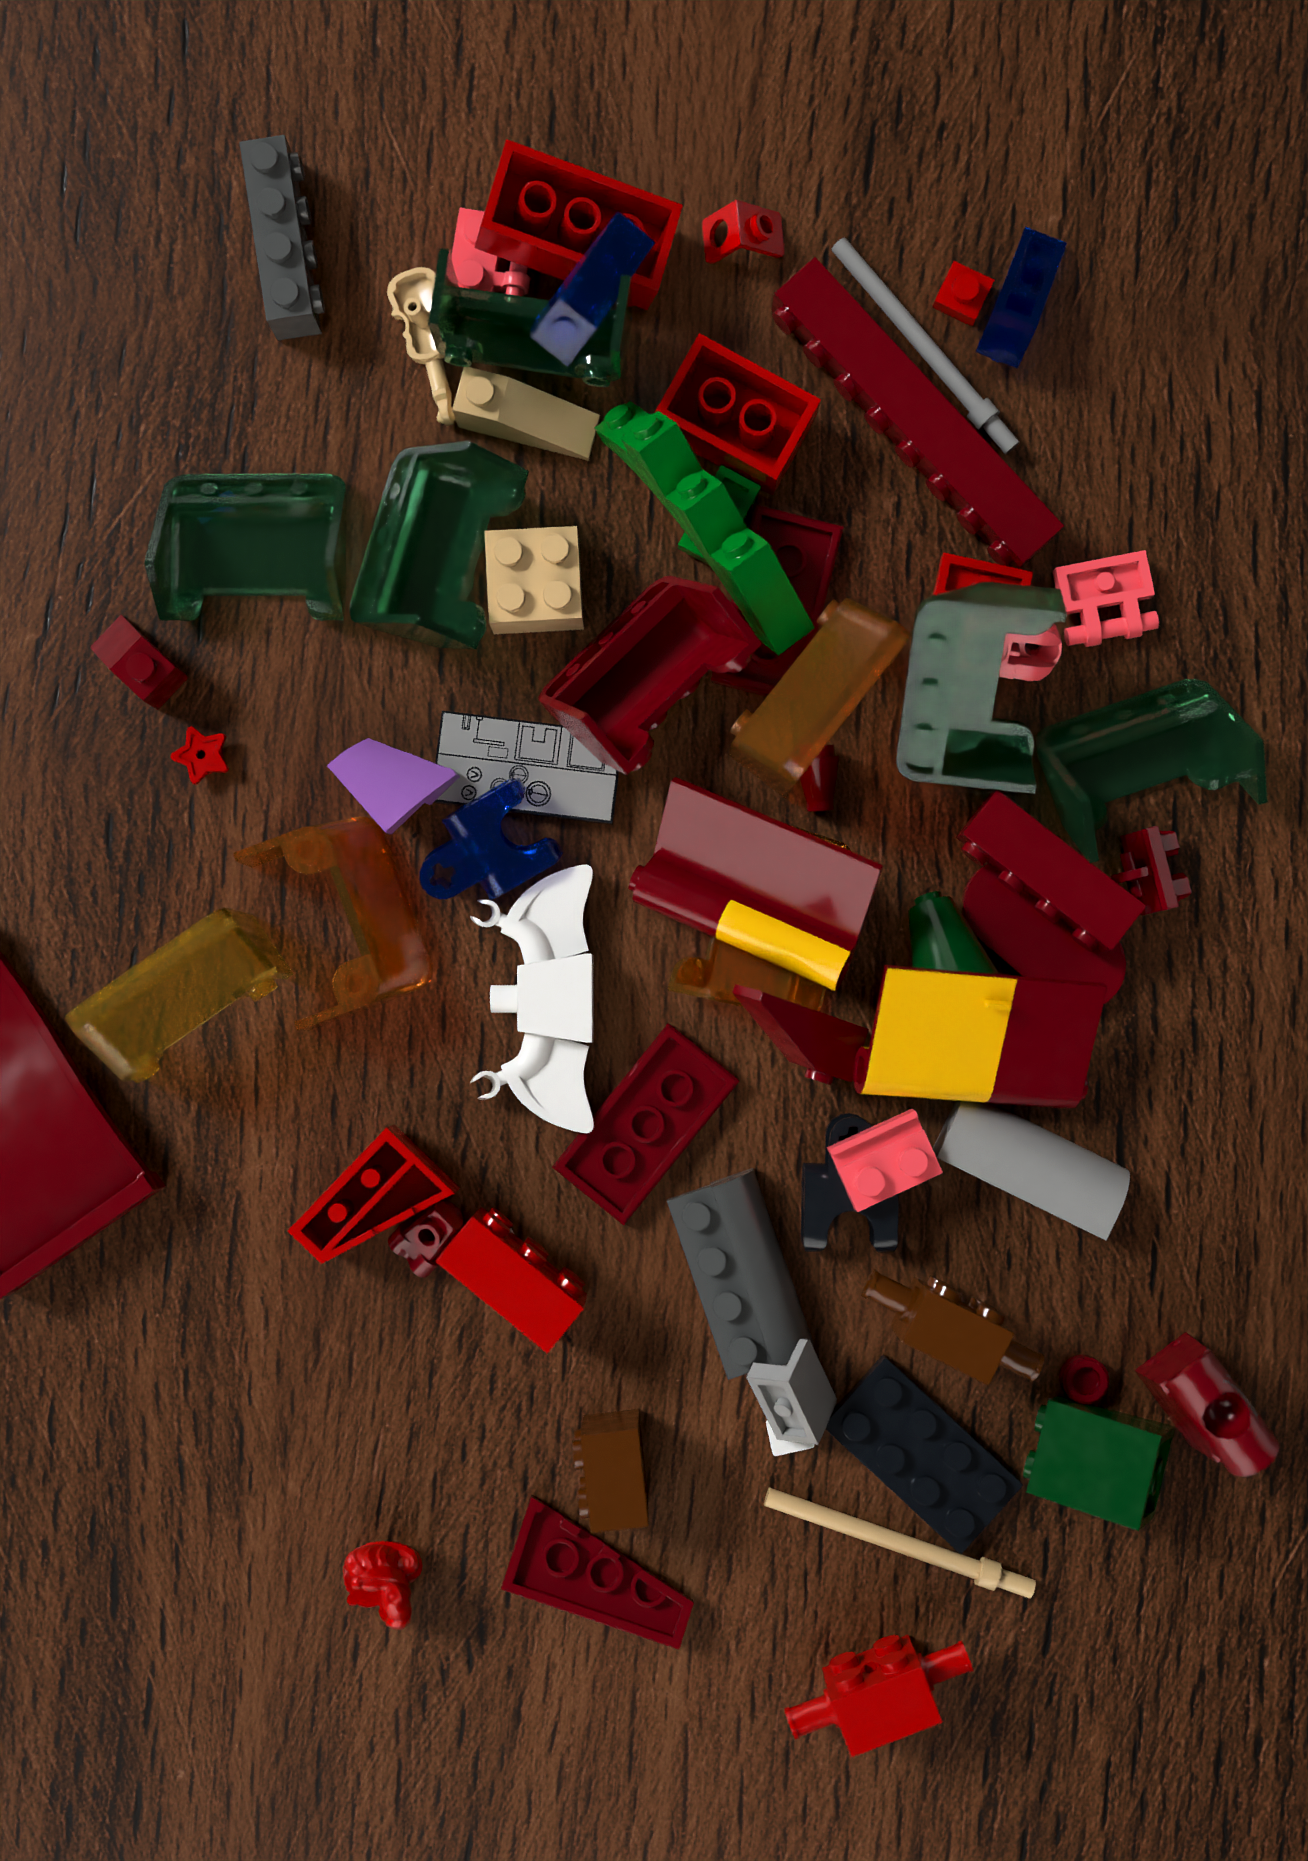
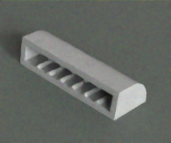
(1034, 1165)

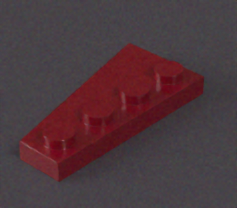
(586, 1577)

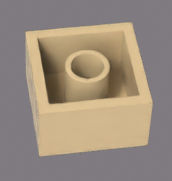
(534, 580)

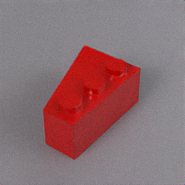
(373, 1194)

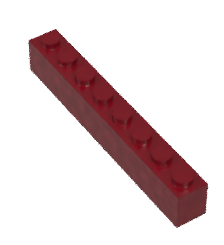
(914, 416)

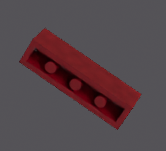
(1050, 873)

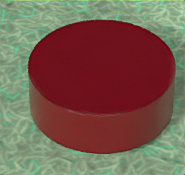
(1084, 1379)

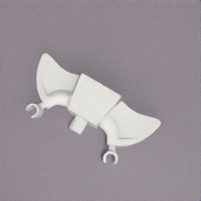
(550, 999)

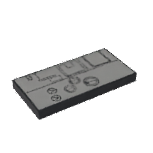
(552, 764)

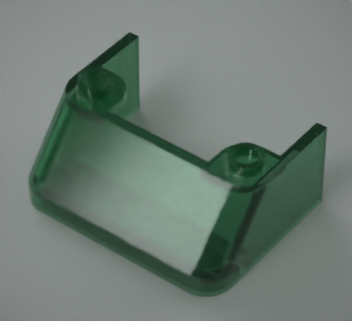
(497, 330)
(1144, 744)

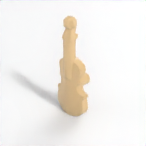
(411, 301)

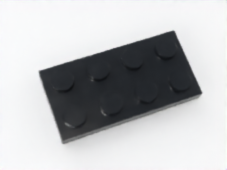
(922, 1454)

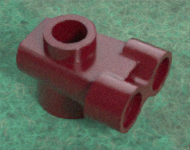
(427, 1237)

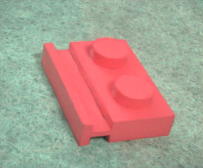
(885, 1160)

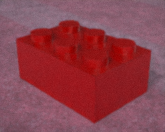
(738, 412)
(514, 1277)

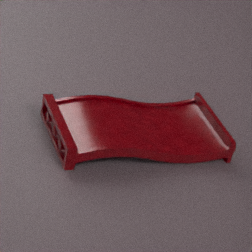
(60, 1152)

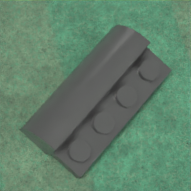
(740, 1272)

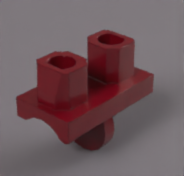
(1148, 869)

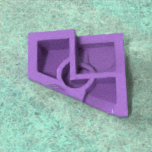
(390, 781)

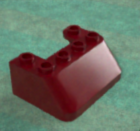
(645, 666)

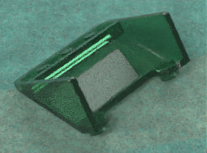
(249, 541)

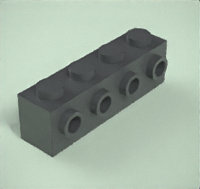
(280, 237)

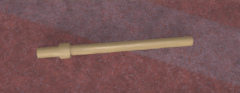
(985, 1571)

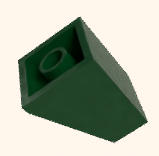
(1099, 1461)

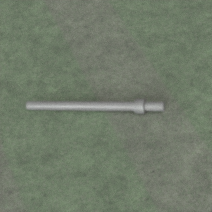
(981, 412)

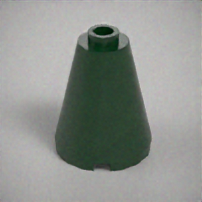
(944, 938)

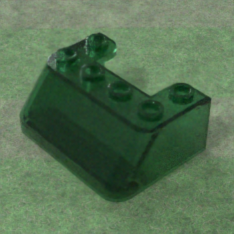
(430, 542)
(953, 685)

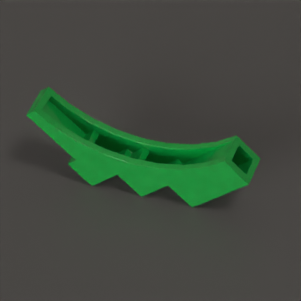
(705, 511)

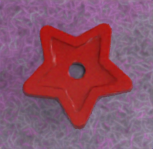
(213, 759)

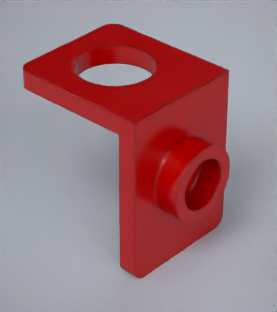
(748, 228)

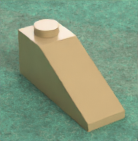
(523, 414)

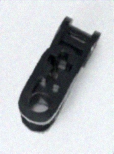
(825, 1197)

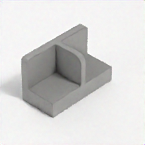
(795, 1395)

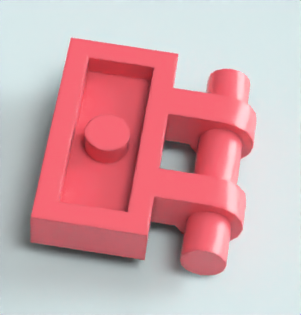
(478, 268)
(1103, 584)

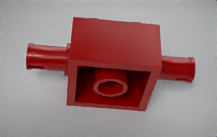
(879, 1693)

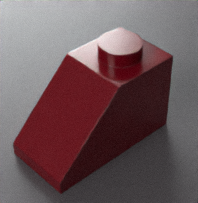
(138, 663)

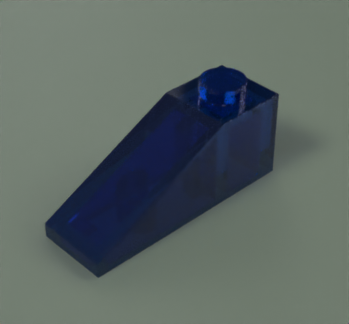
(590, 289)
(1021, 298)

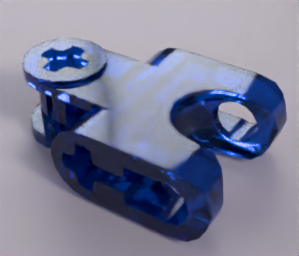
(482, 851)

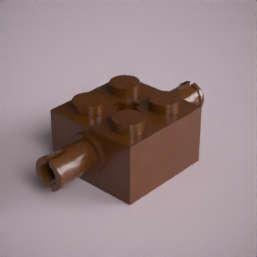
(950, 1330)

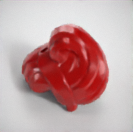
(382, 1577)

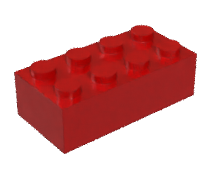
(553, 211)

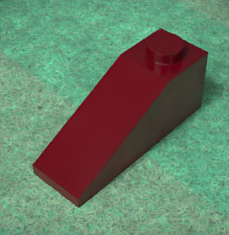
(805, 1035)

